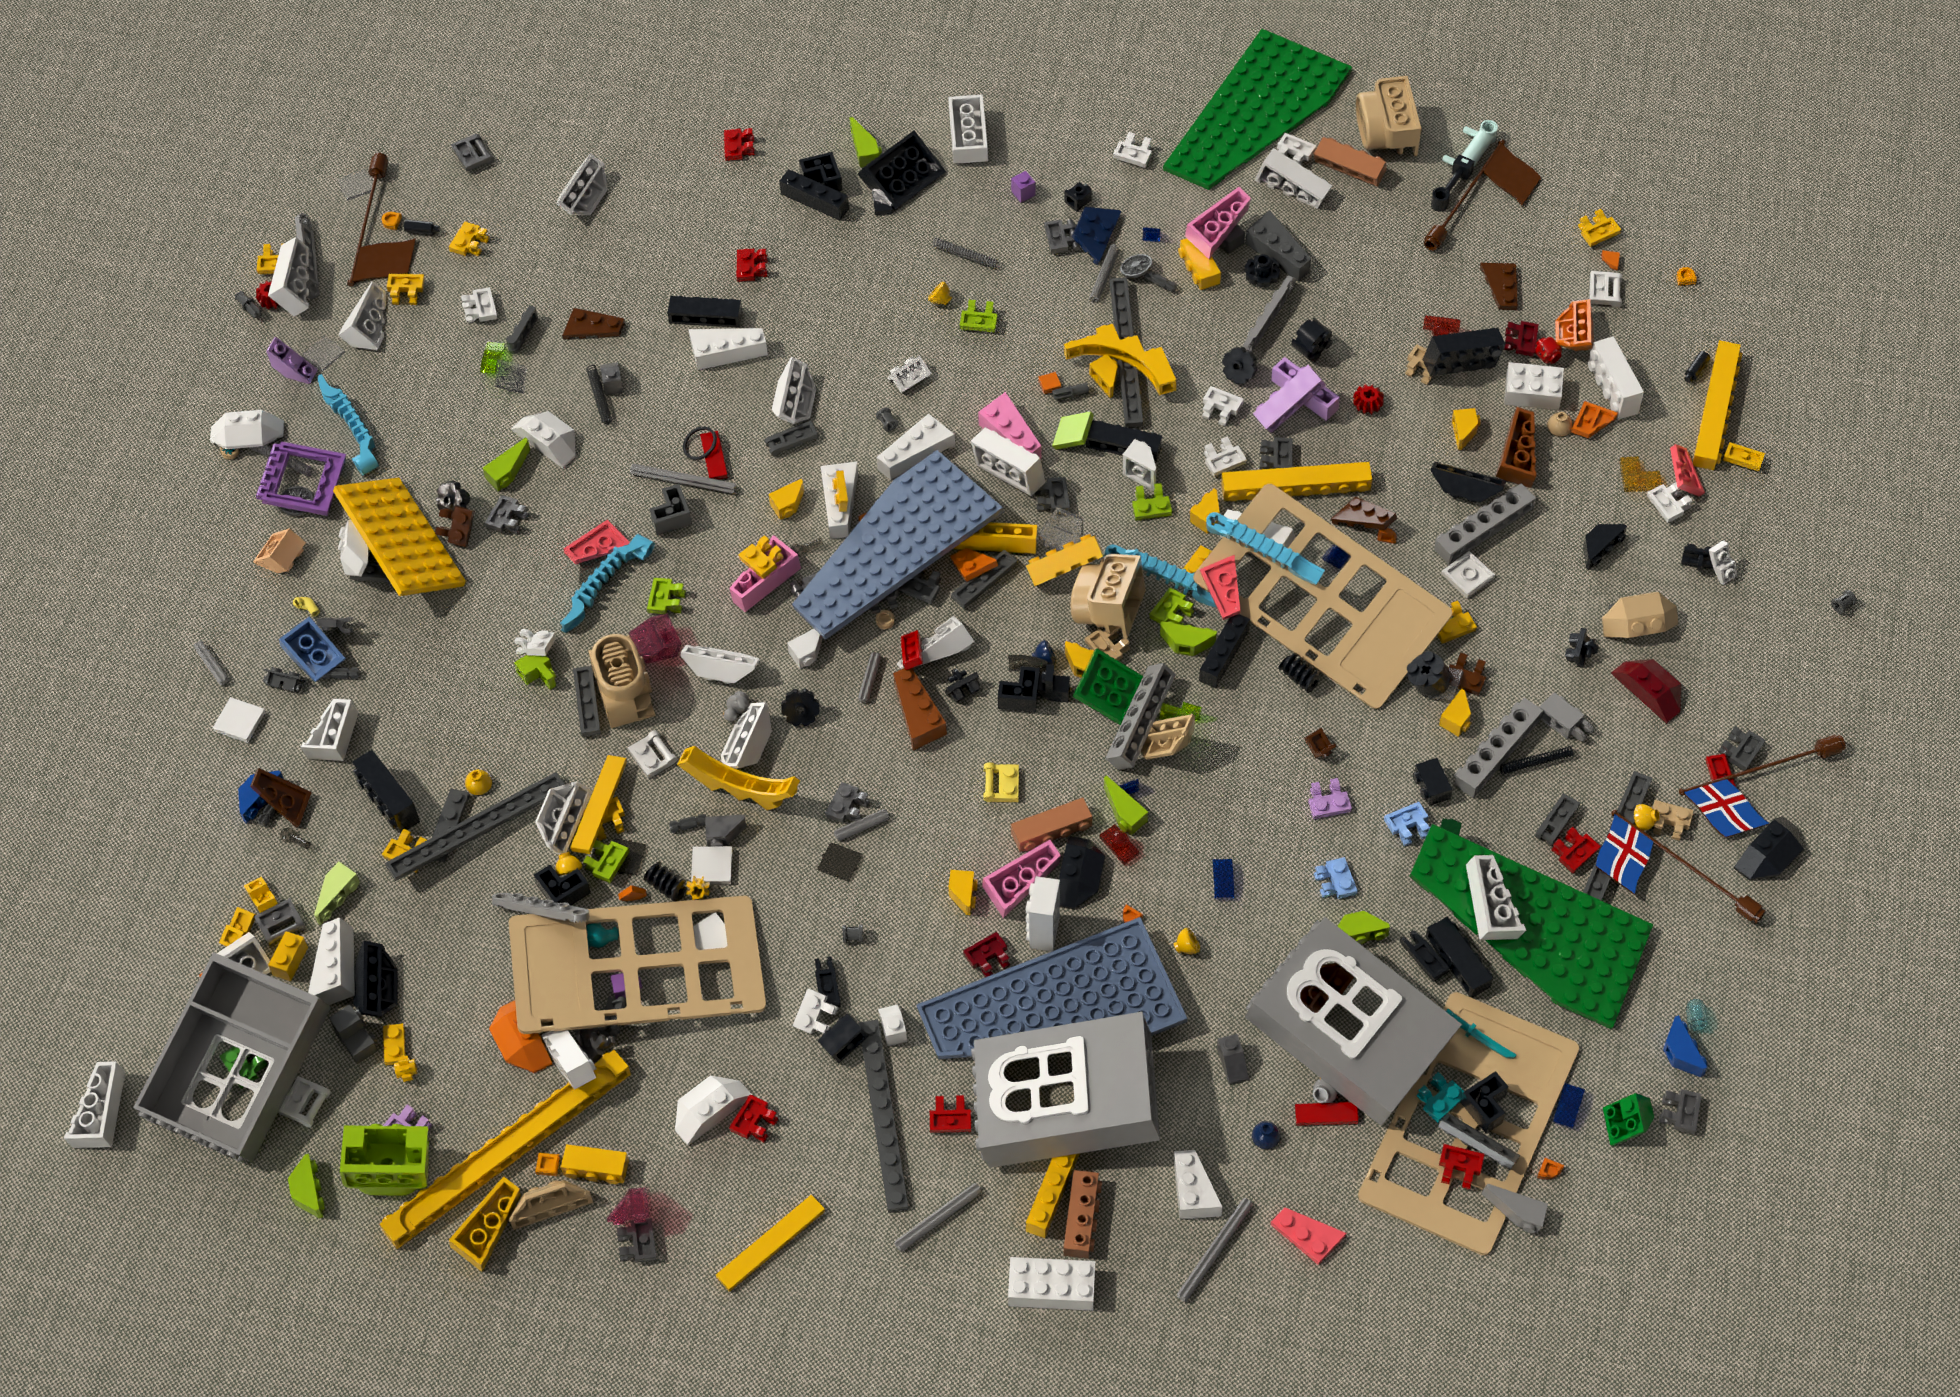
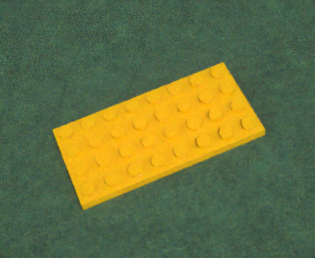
(399, 536)

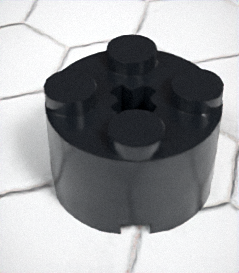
(1312, 339)
(1429, 674)

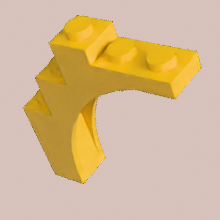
(1106, 341)
(741, 785)

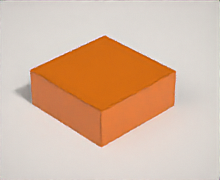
(1049, 382)

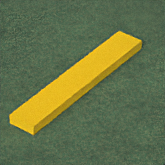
(598, 804)
(770, 1243)

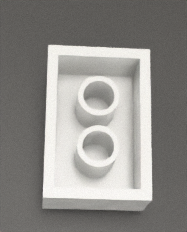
(1533, 386)

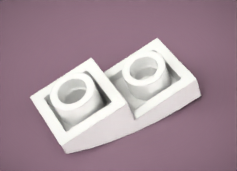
(1722, 563)

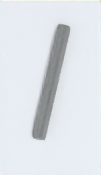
(938, 1217)

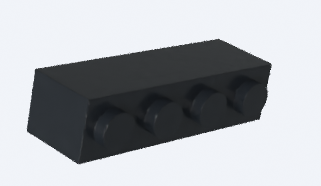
(814, 194)
(704, 311)
(1117, 439)
(1224, 650)
(1459, 957)

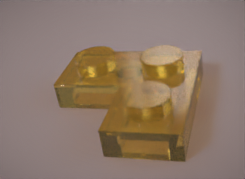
(1636, 480)

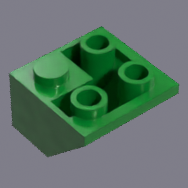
(1628, 1118)

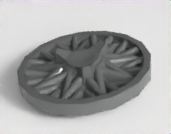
(1136, 266)
(297, 491)

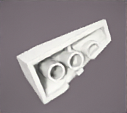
(365, 322)
(949, 639)

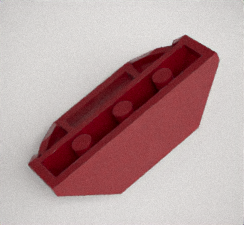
(1652, 686)

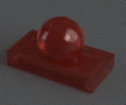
(1441, 325)
(1119, 844)

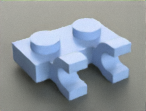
(1406, 818)
(1340, 876)

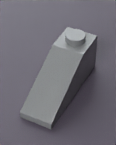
(1519, 1209)

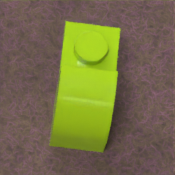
(532, 667)

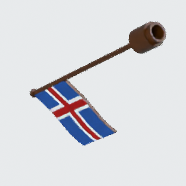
(1729, 809)
(1628, 851)

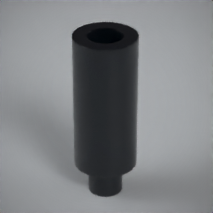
(421, 227)
(1697, 366)

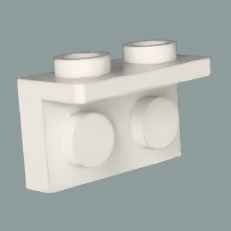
(909, 374)

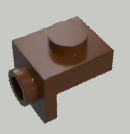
(1319, 743)

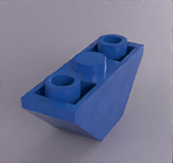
(249, 800)
(1683, 1050)

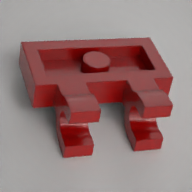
(733, 143)
(746, 266)
(1579, 853)
(749, 1116)
(950, 1120)
(1461, 1160)

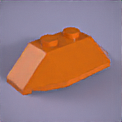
(1576, 326)
(517, 1048)

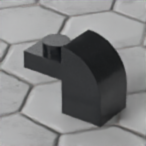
(1054, 687)

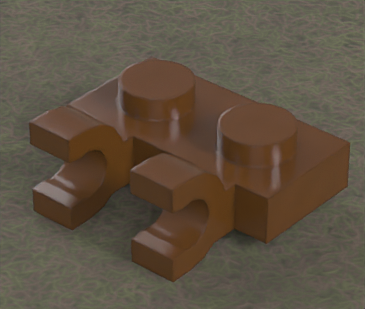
(460, 527)
(1470, 681)

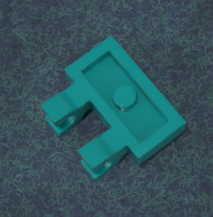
(1442, 1102)

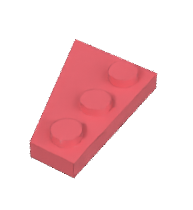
(1685, 472)
(595, 543)
(1223, 586)
(1307, 1234)

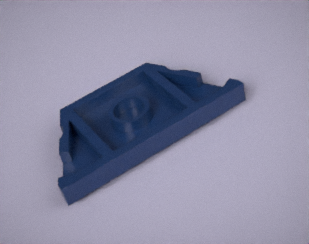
(1095, 230)

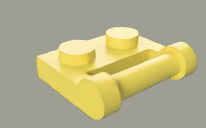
(1007, 782)

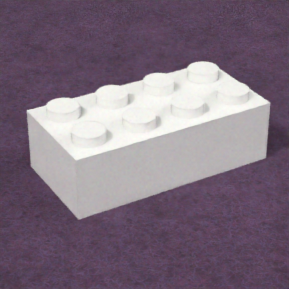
(968, 129)
(1615, 377)
(1008, 461)
(1043, 913)
(1051, 1283)

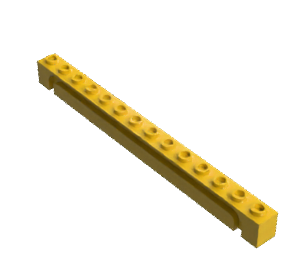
(501, 1151)

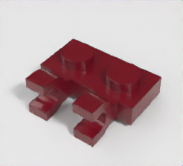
(1526, 339)
(985, 950)

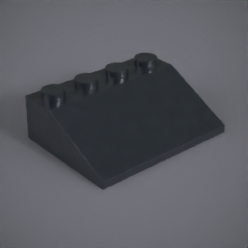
(908, 170)

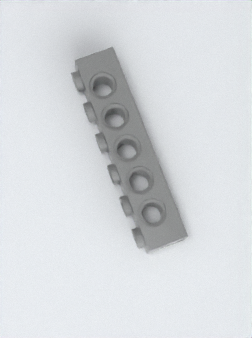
(1522, 503)
(1140, 716)
(1473, 783)

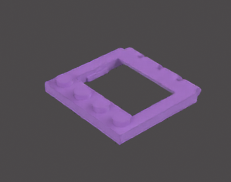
(275, 469)

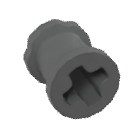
(887, 419)
(1841, 603)
(852, 933)

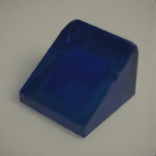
(1151, 234)
(1335, 556)
(1130, 786)

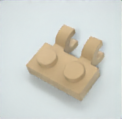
(1415, 360)
(1103, 642)
(1674, 816)

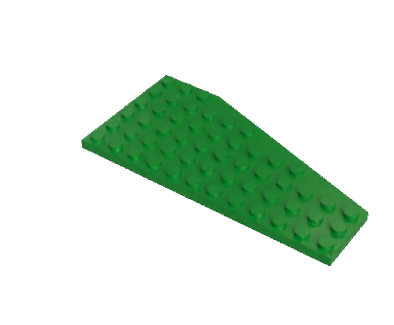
(1257, 103)
(1572, 942)

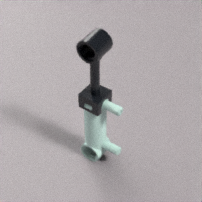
(1465, 163)

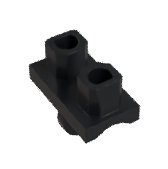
(1696, 557)
(1584, 647)
(955, 689)

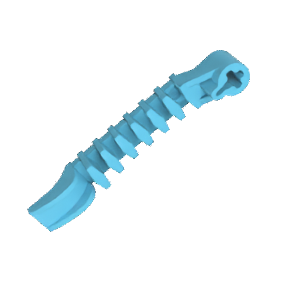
(339, 403)
(638, 547)
(1296, 563)
(1168, 572)

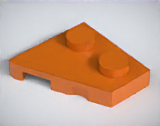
(1592, 419)
(972, 563)

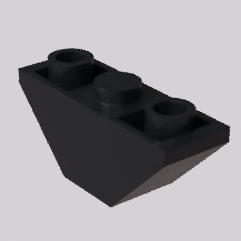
(1601, 542)

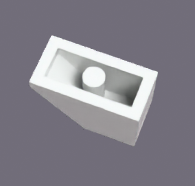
(805, 648)
(893, 1025)

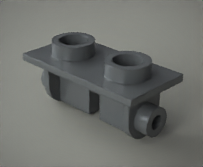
(290, 680)
(613, 1030)

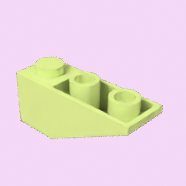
(336, 887)

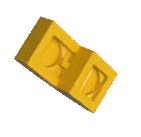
(260, 894)
(239, 926)

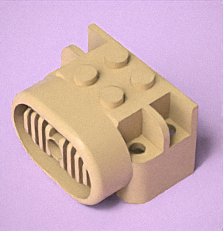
(1388, 116)
(1107, 593)
(621, 680)

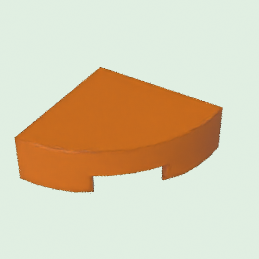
(1611, 258)
(1387, 535)
(632, 893)
(1130, 914)
(1549, 1169)

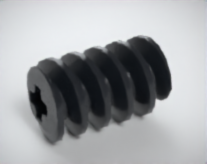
(1299, 672)
(665, 881)

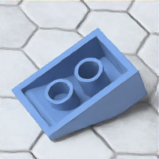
(311, 649)

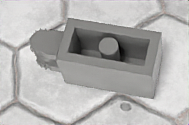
(1564, 717)

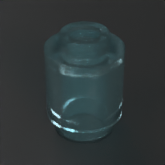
(1696, 1015)

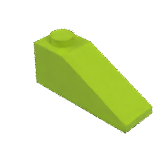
(864, 143)
(506, 466)
(1127, 811)

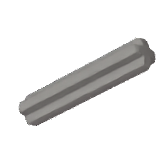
(211, 663)
(869, 677)
(861, 824)

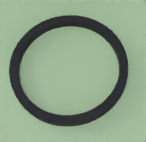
(708, 452)

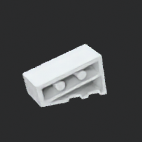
(333, 732)
(569, 1058)
(1193, 1187)

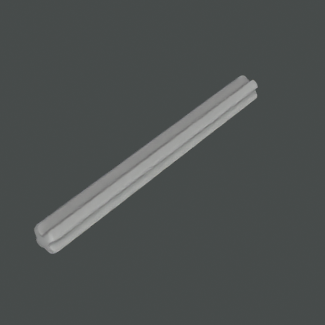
(683, 478)
(1214, 1250)

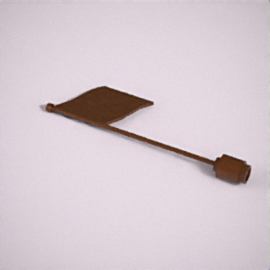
(1507, 173)
(380, 258)

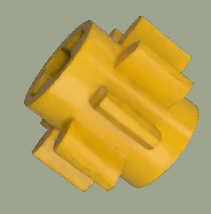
(700, 884)
(405, 1068)

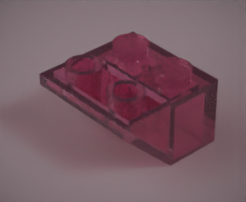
(656, 639)
(632, 1206)

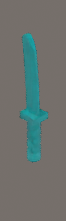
(1471, 1030)

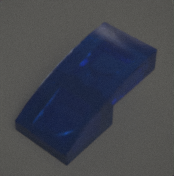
(1223, 878)
(1568, 1105)

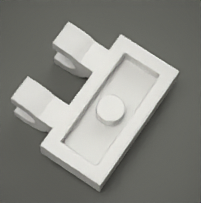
(1297, 147)
(1133, 154)
(484, 303)
(1223, 401)
(1226, 460)
(1665, 503)
(535, 644)
(810, 1012)

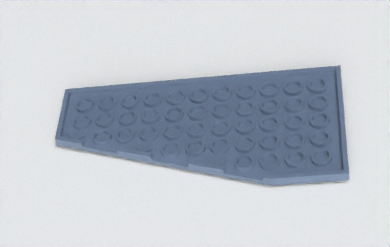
(900, 536)
(1078, 983)

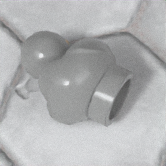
(736, 705)
(1324, 1092)

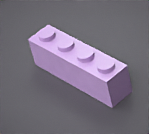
(1289, 398)
(1323, 403)

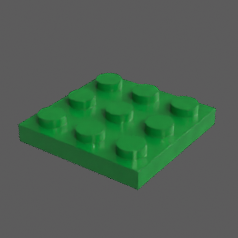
(1107, 686)

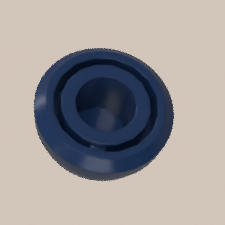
(1045, 652)
(1266, 1135)

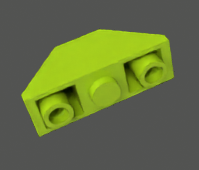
(1187, 638)
(1364, 927)
(305, 1187)

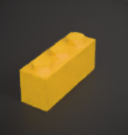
(1203, 270)
(594, 1164)

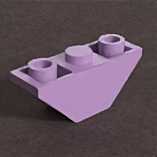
(289, 362)

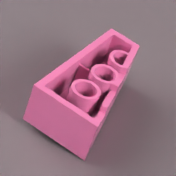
(1217, 222)
(1007, 422)
(751, 588)
(1012, 882)

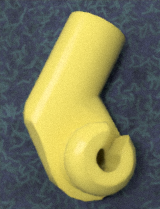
(306, 604)

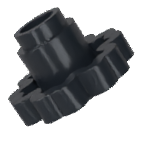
(1262, 270)
(1239, 365)
(452, 495)
(800, 707)

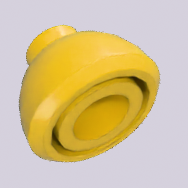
(940, 294)
(478, 782)
(1645, 816)
(567, 864)
(1187, 942)

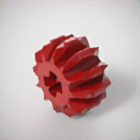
(262, 296)
(1368, 399)

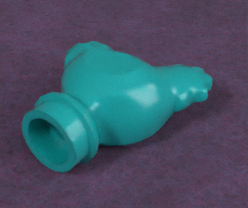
(599, 936)

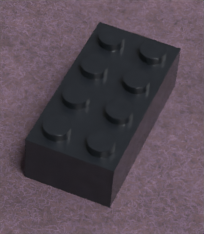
(1463, 351)
(385, 791)

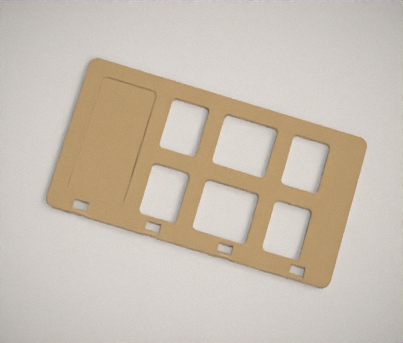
(1382, 637)
(555, 967)
(1534, 1074)

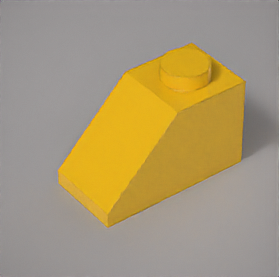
(1104, 373)
(1465, 426)
(787, 499)
(1457, 715)

